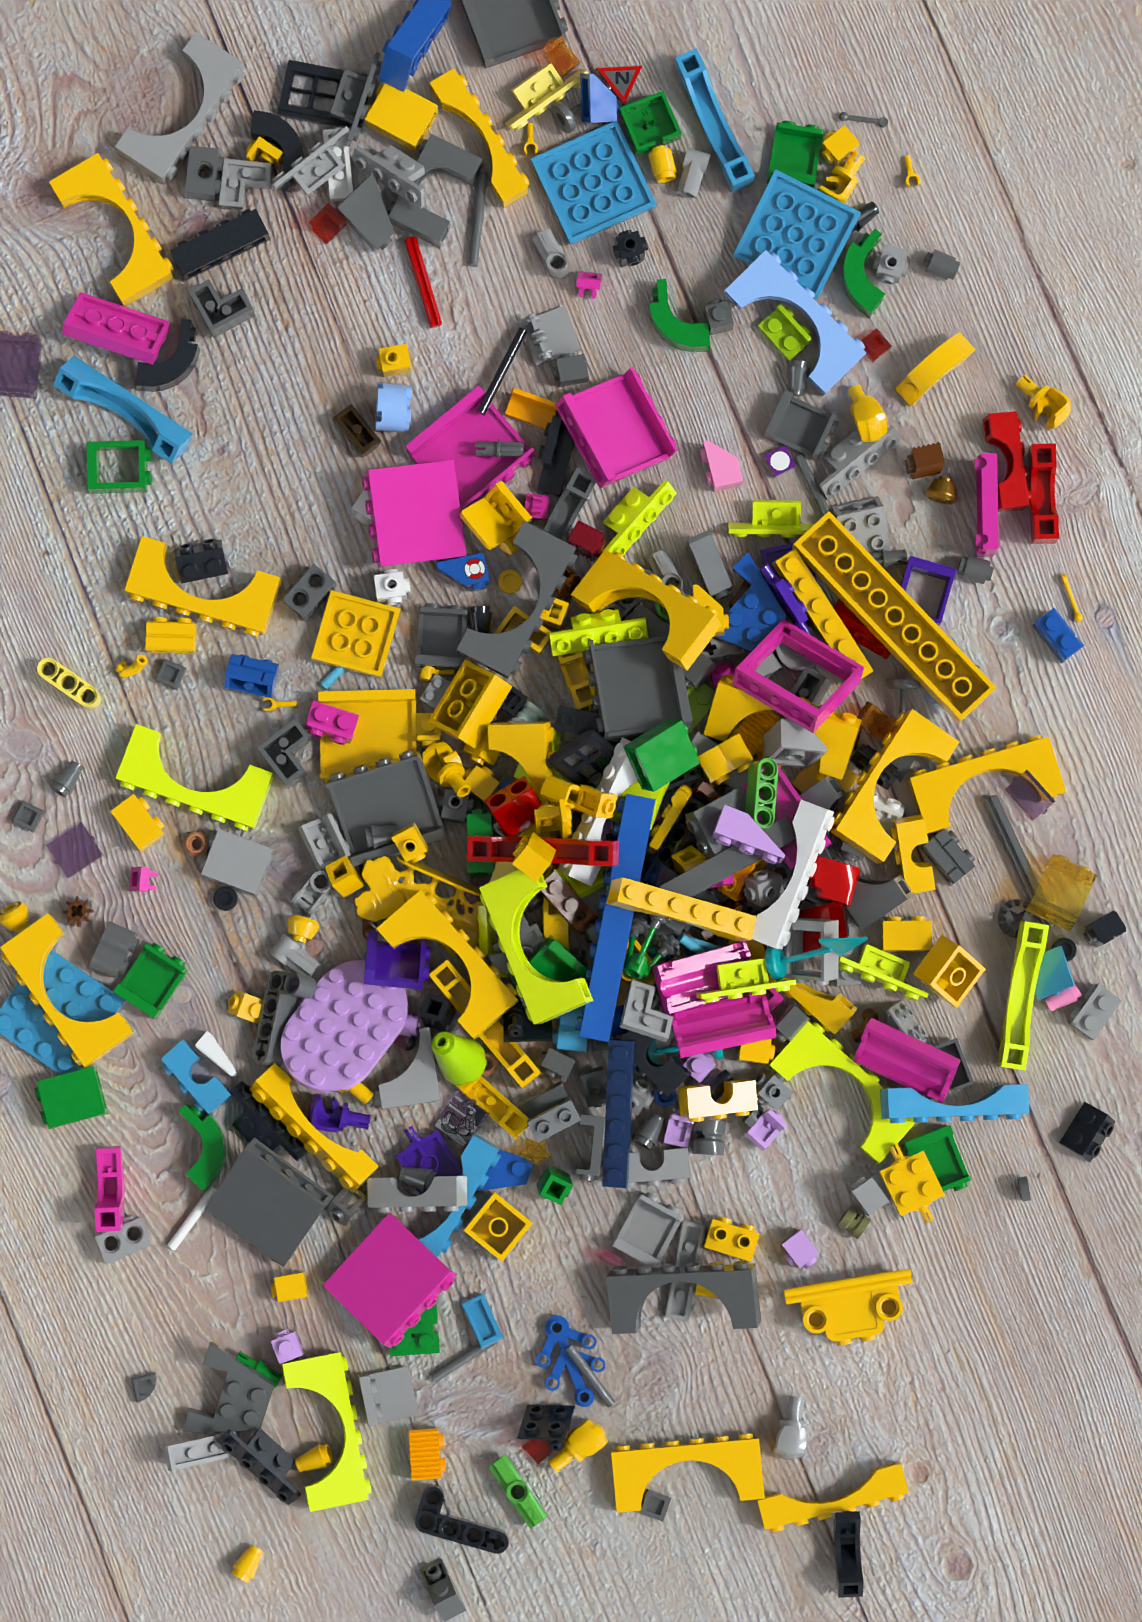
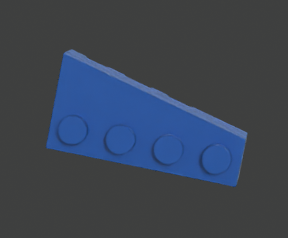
(412, 41)

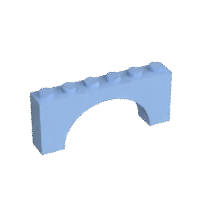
(769, 280)

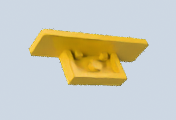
(554, 819)

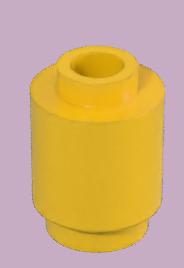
(662, 164)

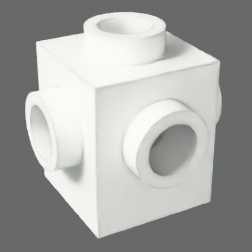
(384, 583)

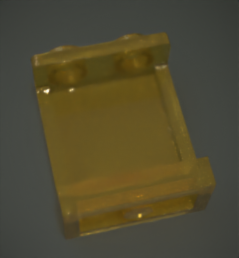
(1061, 892)

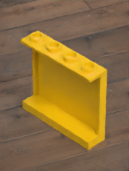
(382, 730)

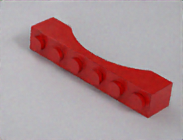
(568, 851)

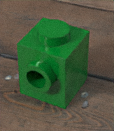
(554, 1184)

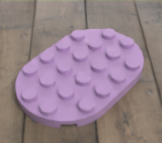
(342, 1029)

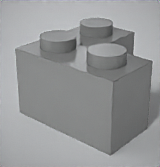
(870, 1192)

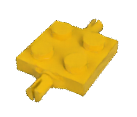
(911, 1183)

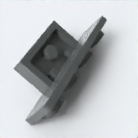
(352, 95)

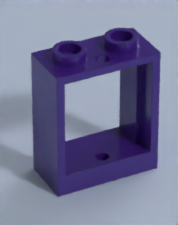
(934, 570)

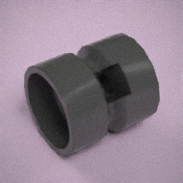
(709, 1137)

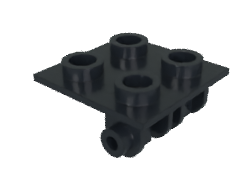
(520, 1029)
(547, 1423)

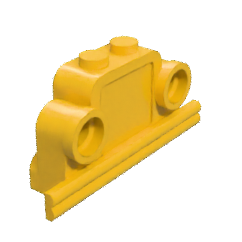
(851, 1305)

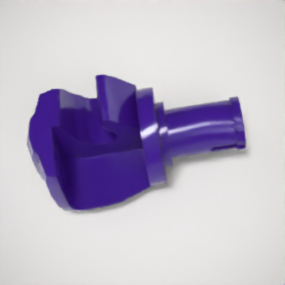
(336, 1118)

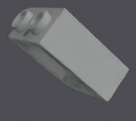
(829, 961)

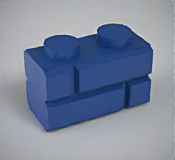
(1057, 635)
(251, 675)

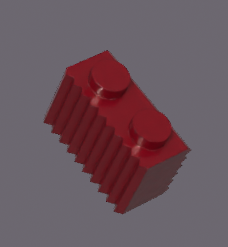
(587, 540)

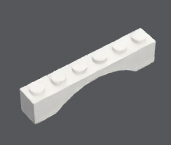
(615, 780)
(810, 826)

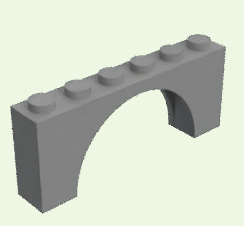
(163, 153)

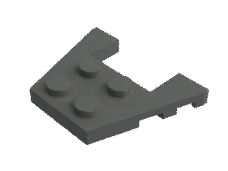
(241, 1400)

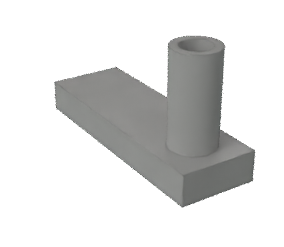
(193, 1453)

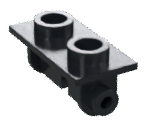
(861, 760)

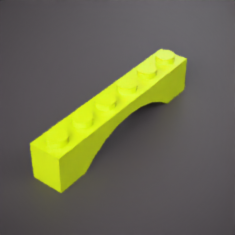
(1024, 976)

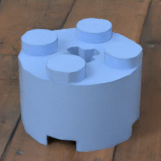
(393, 407)

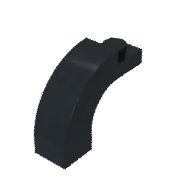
(281, 134)
(175, 369)
(657, 873)
(848, 1554)

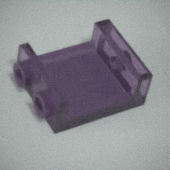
(19, 365)

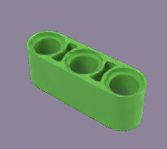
(768, 785)

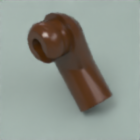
(867, 1015)

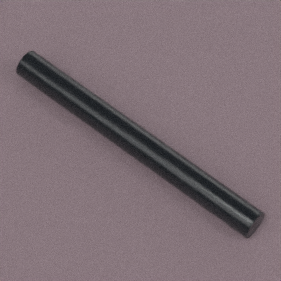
(501, 372)

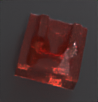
(875, 345)

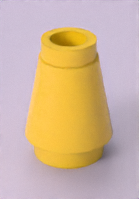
(315, 1458)
(247, 1564)

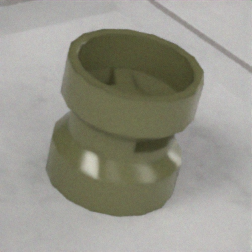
(854, 1222)

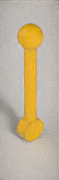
(1077, 616)

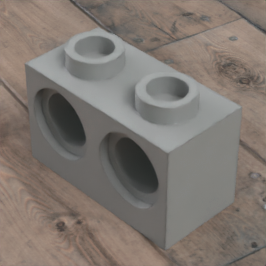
(125, 1244)

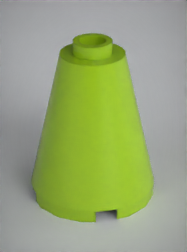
(459, 1058)

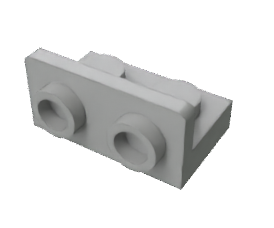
(1095, 1011)

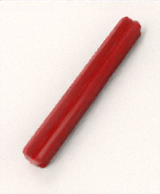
(423, 282)

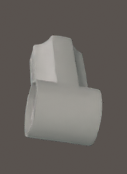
(693, 168)
(550, 253)
(664, 568)
(290, 954)

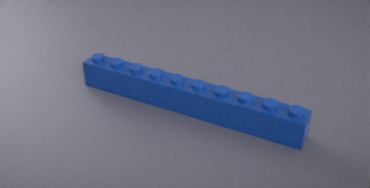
(615, 922)

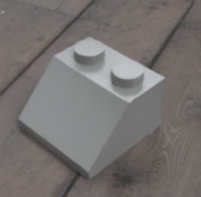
(792, 745)

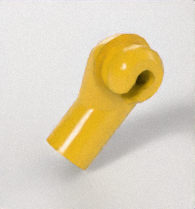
(136, 667)

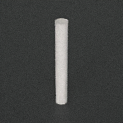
(191, 1219)

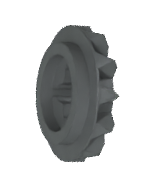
(1005, 917)

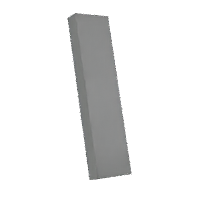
(687, 1251)

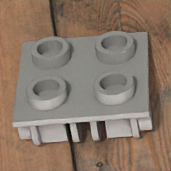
(550, 335)
(903, 1016)

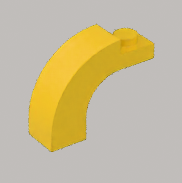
(934, 367)

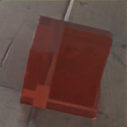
(327, 223)
(537, 1449)

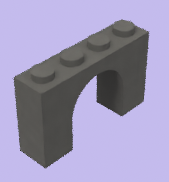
(436, 157)

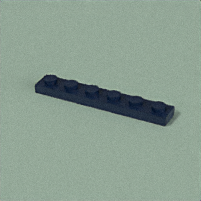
(618, 1113)

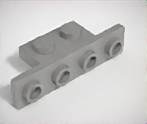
(316, 168)
(394, 171)
(853, 457)

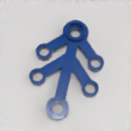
(564, 1358)

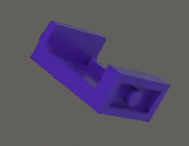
(395, 967)

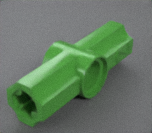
(527, 1504)

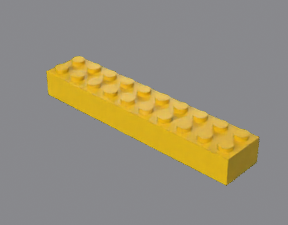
(893, 617)

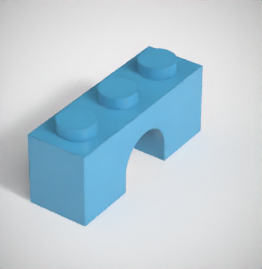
(180, 1062)

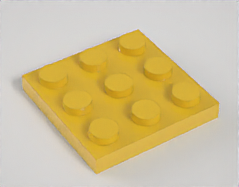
(356, 634)

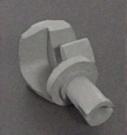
(793, 1434)

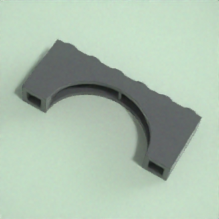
(871, 897)

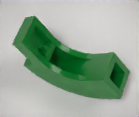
(856, 285)
(672, 330)
(214, 1147)

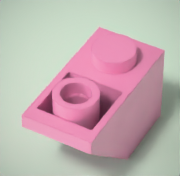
(722, 467)

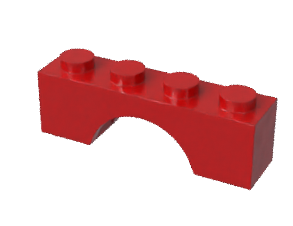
(1004, 433)
(1042, 487)

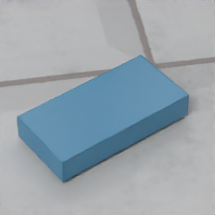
(482, 1321)

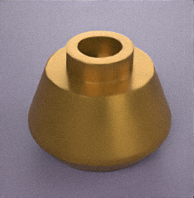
(942, 491)

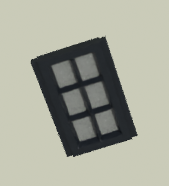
(310, 93)
(583, 759)

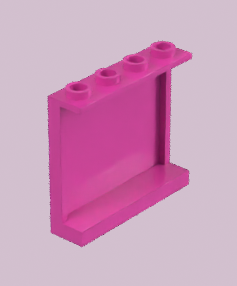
(616, 428)
(455, 439)
(414, 513)
(390, 1281)

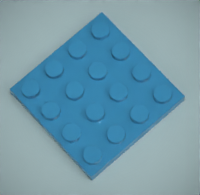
(593, 182)
(800, 228)
(73, 995)

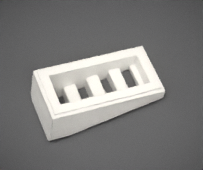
(211, 1048)

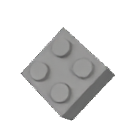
(434, 691)

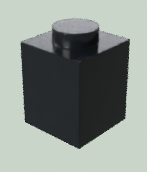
(437, 1012)

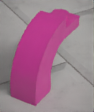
(111, 1189)

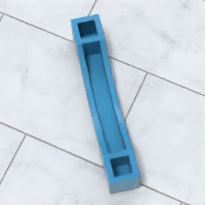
(712, 120)
(88, 384)
(907, 1103)
(476, 1161)

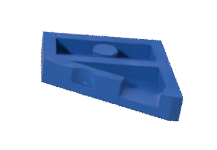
(508, 1172)

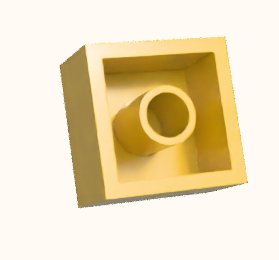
(949, 971)
(498, 1226)

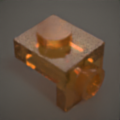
(560, 56)
(875, 721)

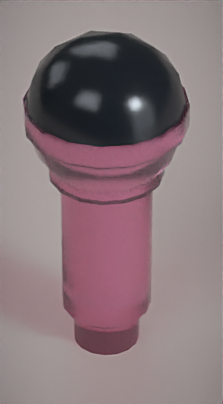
(405, 1042)

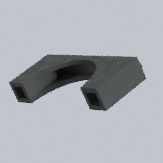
(502, 650)
(732, 1283)

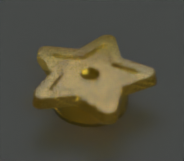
(535, 1157)

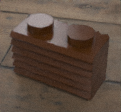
(925, 461)

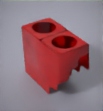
(514, 806)
(835, 881)
(828, 911)

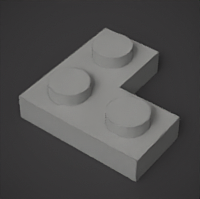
(238, 176)
(640, 1017)

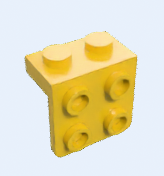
(495, 516)

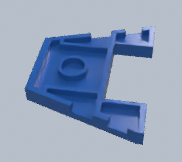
(754, 612)

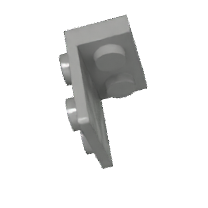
(865, 522)
(388, 1395)

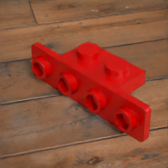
(859, 631)

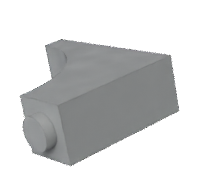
(417, 1083)

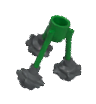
(636, 965)

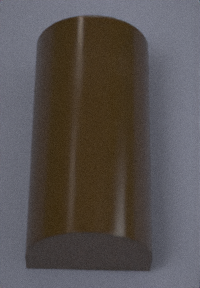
(357, 430)

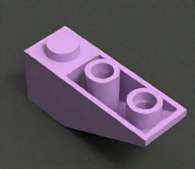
(742, 831)

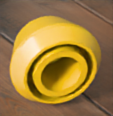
(15, 916)
(302, 928)

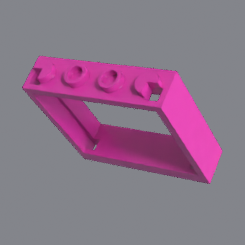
(784, 701)

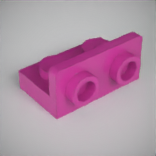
(331, 722)

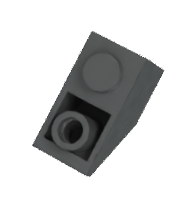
(442, 1590)

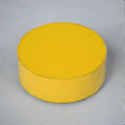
(510, 581)

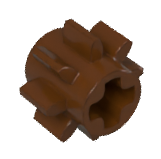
(569, 585)
(71, 912)

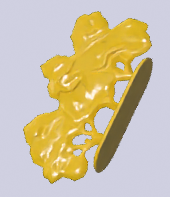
(389, 895)

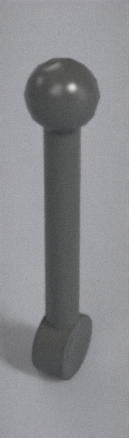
(883, 122)

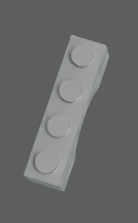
(443, 1191)

